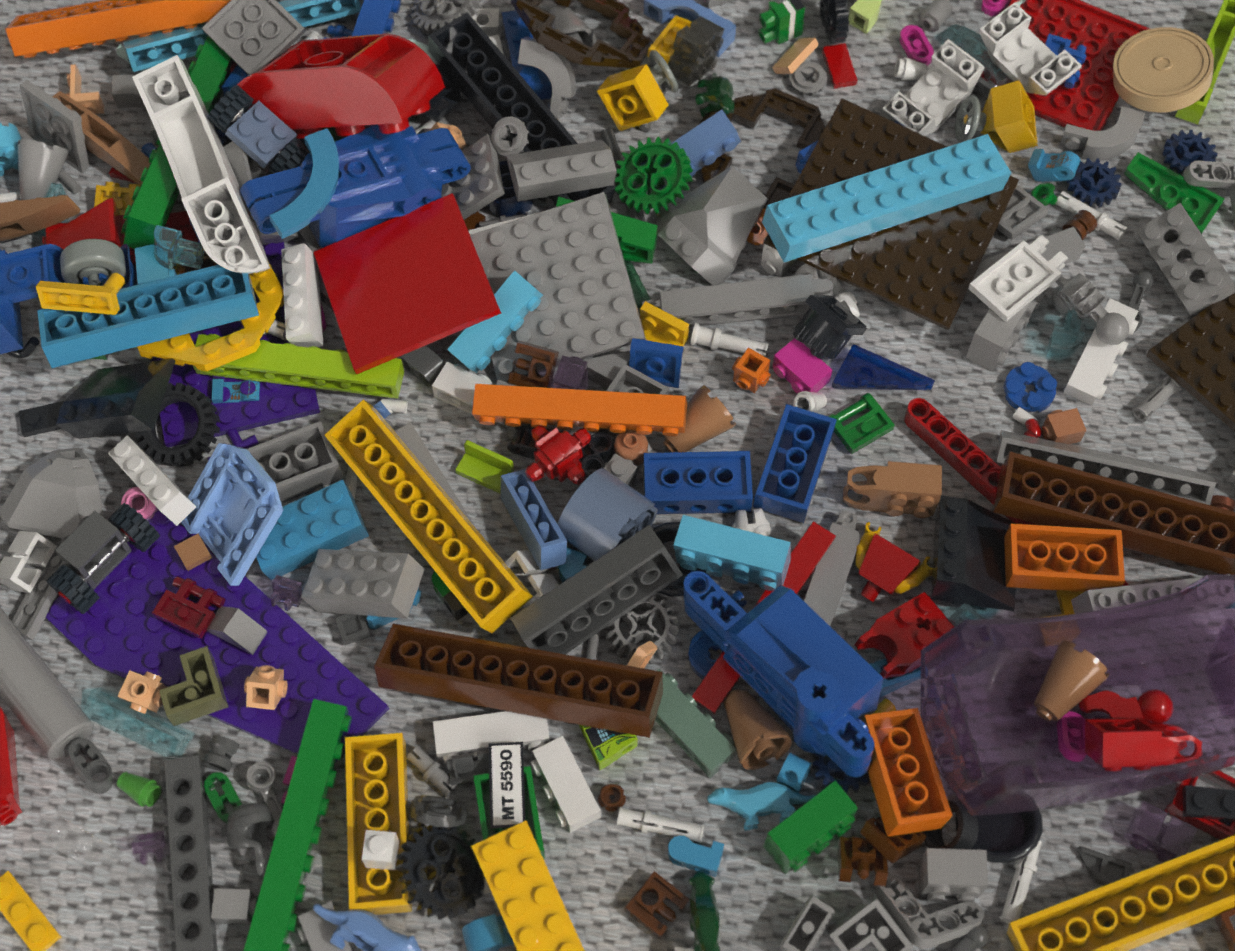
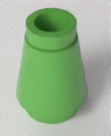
(140, 789)

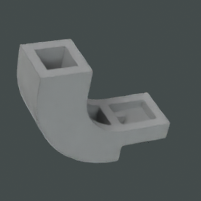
(555, 67)
(127, 95)
(1105, 143)

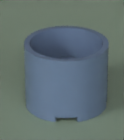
(604, 514)

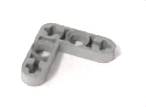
(1208, 178)
(922, 921)

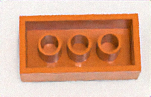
(1063, 558)
(905, 774)

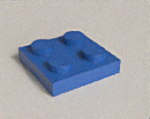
(657, 361)

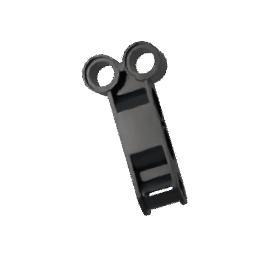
(591, 457)

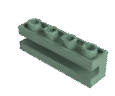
(692, 729)

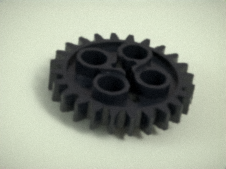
(835, 19)
(421, 855)

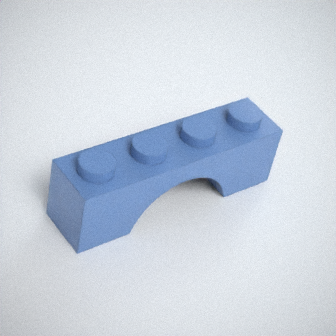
(665, 10)

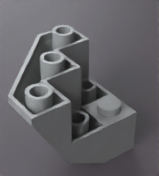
(53, 495)

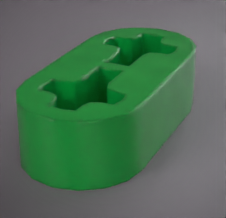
(218, 801)

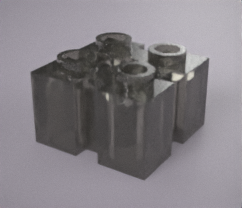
(695, 50)

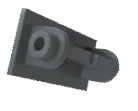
(464, 768)

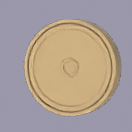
(1163, 69)

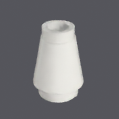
(909, 69)
(810, 401)

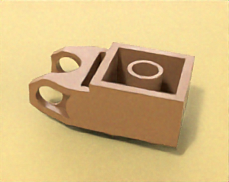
(897, 488)

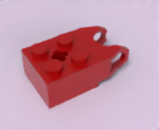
(905, 633)
(1136, 743)

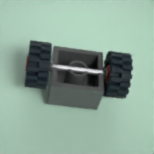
(96, 551)

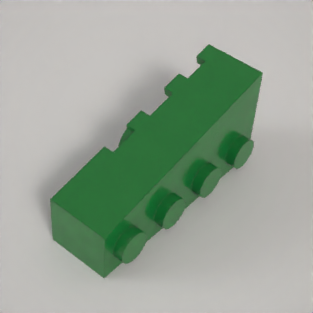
(635, 236)

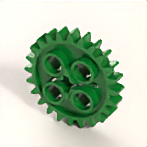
(672, 176)

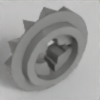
(808, 70)
(501, 131)

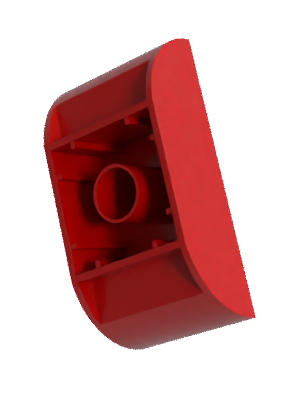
(347, 84)

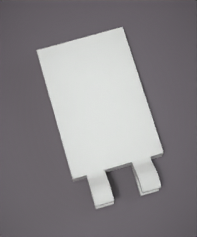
(1018, 278)

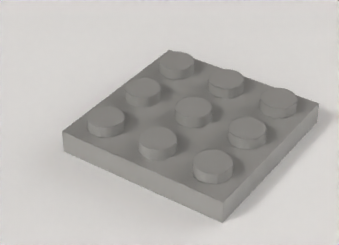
(253, 32)
(55, 124)
(483, 181)

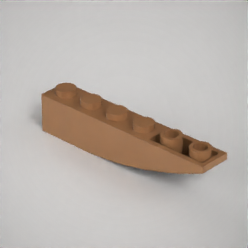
(107, 142)
(32, 215)

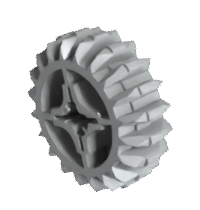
(654, 610)

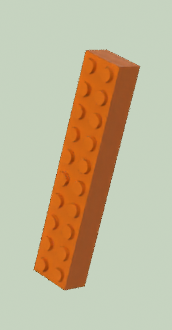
(103, 21)

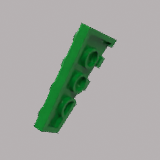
(1171, 189)

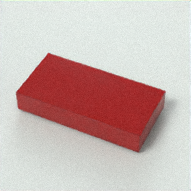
(839, 65)

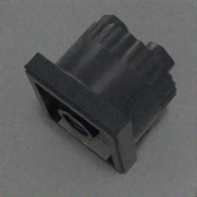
(827, 326)

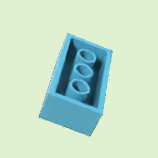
(732, 553)

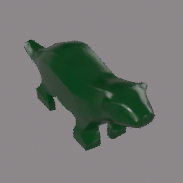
(717, 93)
(704, 913)

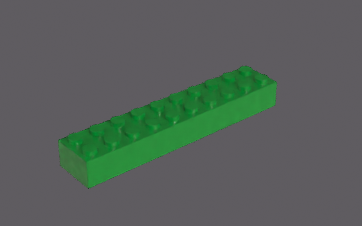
(159, 188)

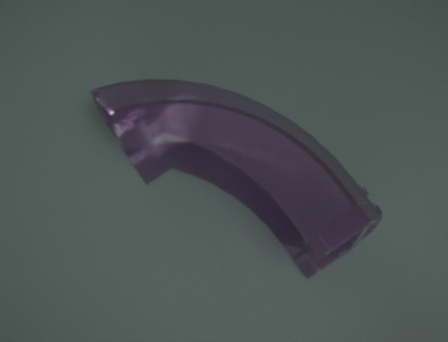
(988, 672)

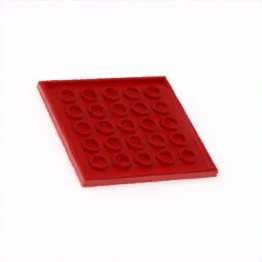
(1102, 33)
(406, 283)

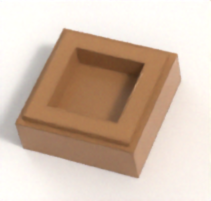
(193, 552)

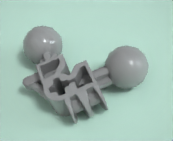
(1087, 301)

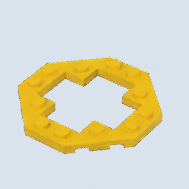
(230, 346)

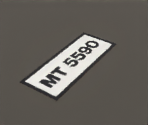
(506, 784)

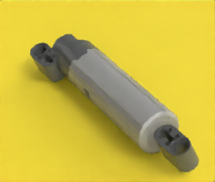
(48, 708)

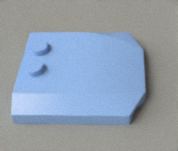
(233, 509)

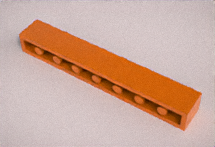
(580, 409)

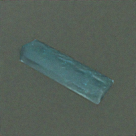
(144, 729)

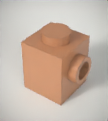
(1064, 426)

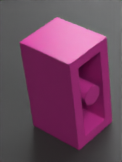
(801, 367)

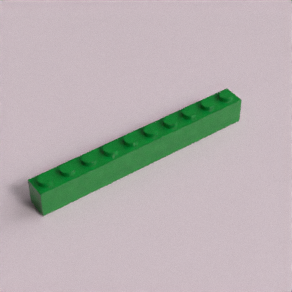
(298, 828)

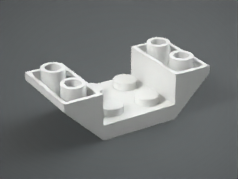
(1023, 54)
(937, 91)

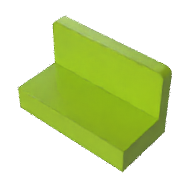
(484, 466)

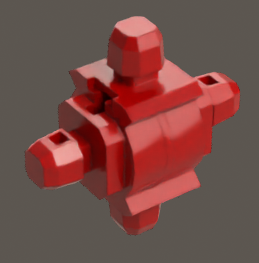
(558, 455)

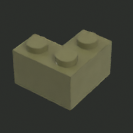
(199, 694)

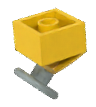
(635, 94)
(1005, 118)

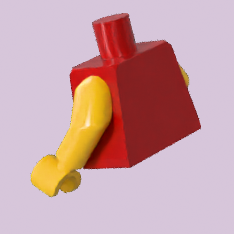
(887, 566)

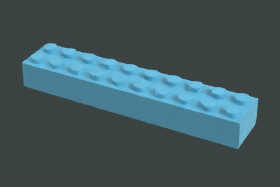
(885, 197)

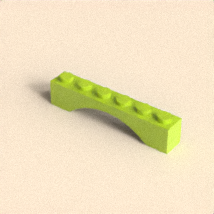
(1219, 41)

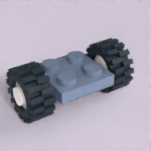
(258, 131)

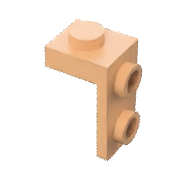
(90, 100)

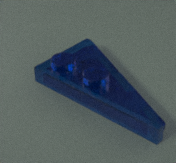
(870, 371)

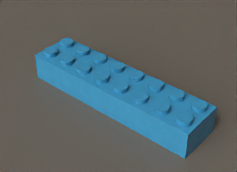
(149, 315)

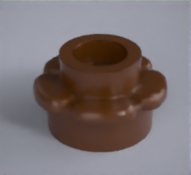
(608, 790)

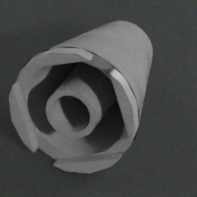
(571, 25)
(38, 167)

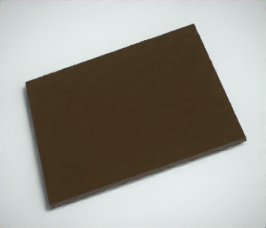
(915, 264)

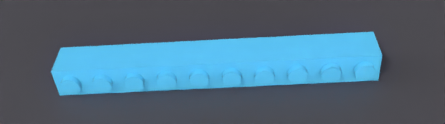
(157, 48)

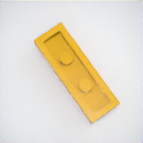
(666, 39)
(25, 915)

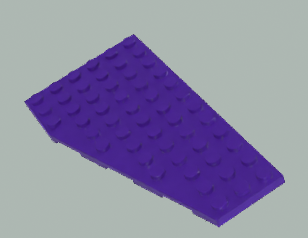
(125, 636)

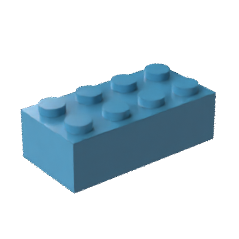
(312, 523)

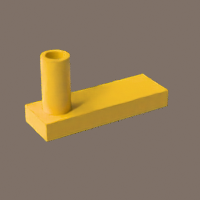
(81, 296)

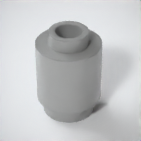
(935, 15)

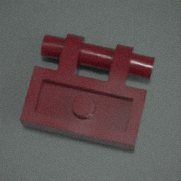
(184, 613)

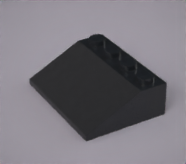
(117, 400)
(970, 555)

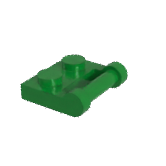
(865, 428)

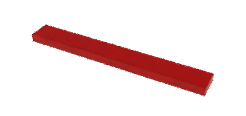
(803, 561)

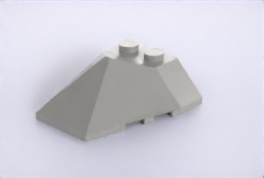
(712, 224)

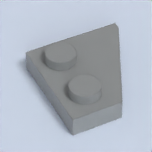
(1021, 213)

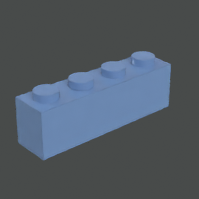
(707, 142)
(533, 520)

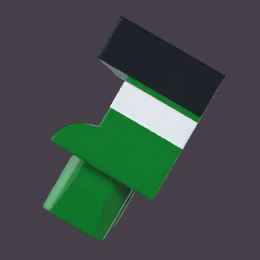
(782, 21)

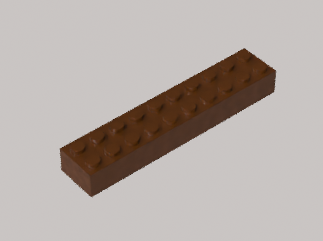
(1148, 518)
(520, 680)

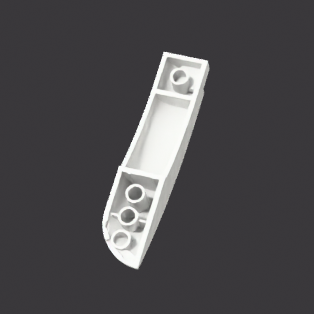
(201, 168)

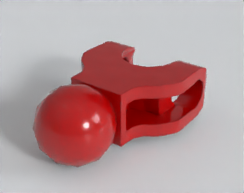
(1151, 705)

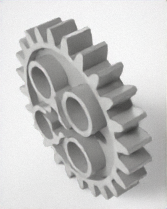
(434, 14)

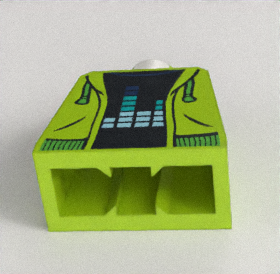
(607, 745)

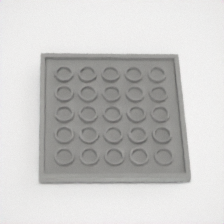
(580, 271)

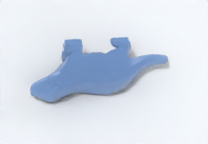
(365, 931)

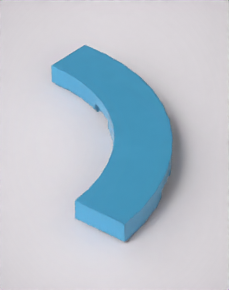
(318, 190)

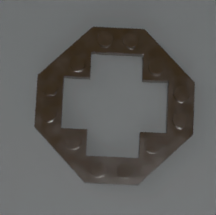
(601, 53)
(780, 104)

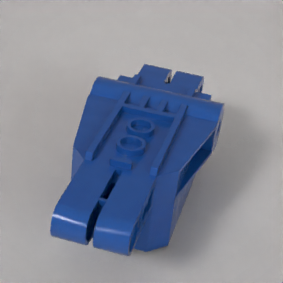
(376, 181)
(795, 667)

